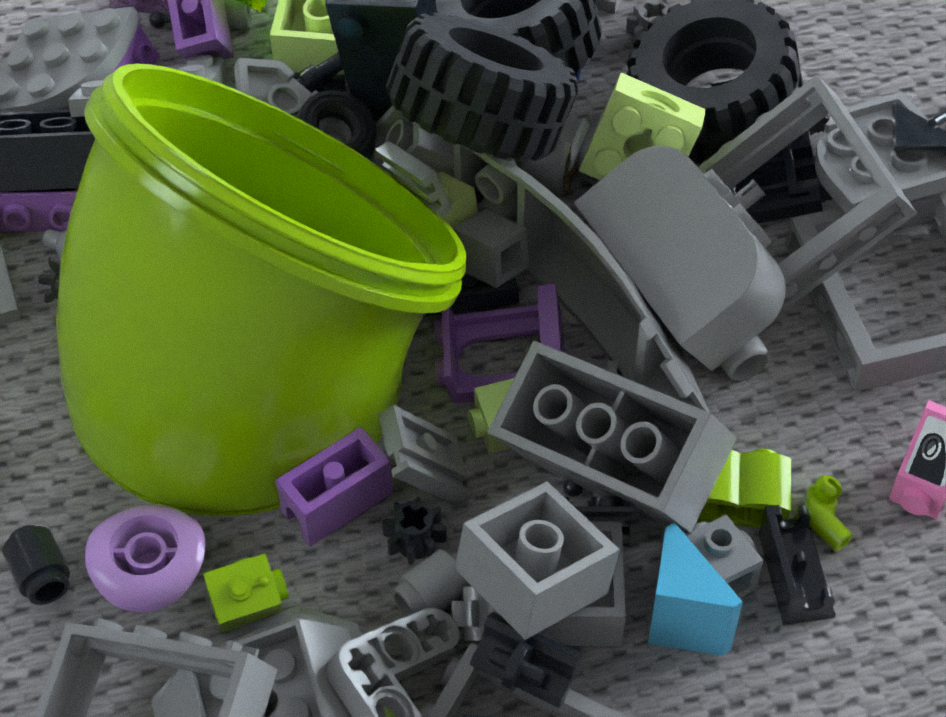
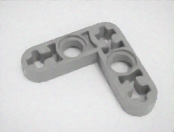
(381, 671)

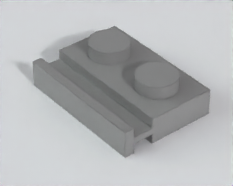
(424, 455)

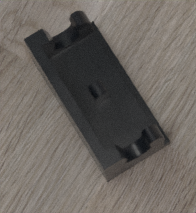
(795, 567)

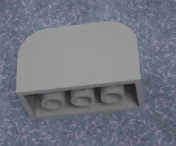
(688, 250)
(613, 436)

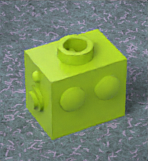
(245, 592)

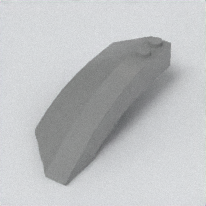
(585, 274)

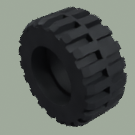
(560, 26)
(714, 37)
(481, 87)

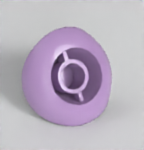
(145, 556)

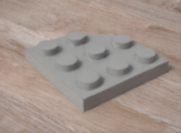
(63, 53)
(845, 176)

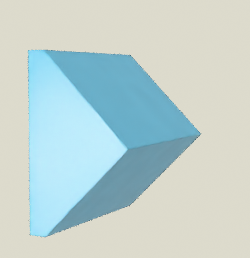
(691, 600)

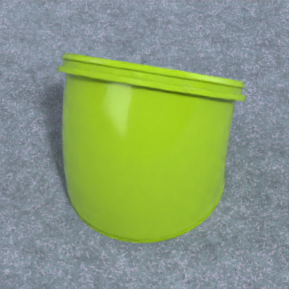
(233, 291)

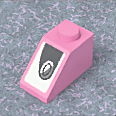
(922, 476)

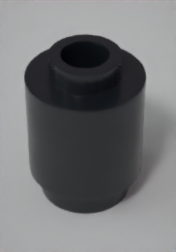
(37, 564)

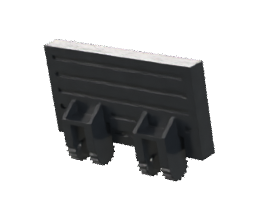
(788, 180)

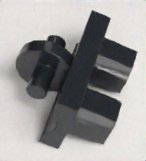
(532, 664)

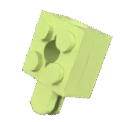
(639, 119)

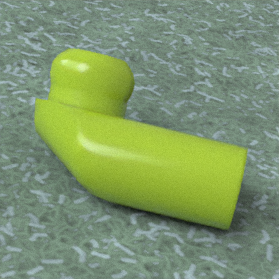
(822, 506)

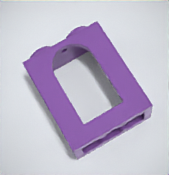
(462, 330)

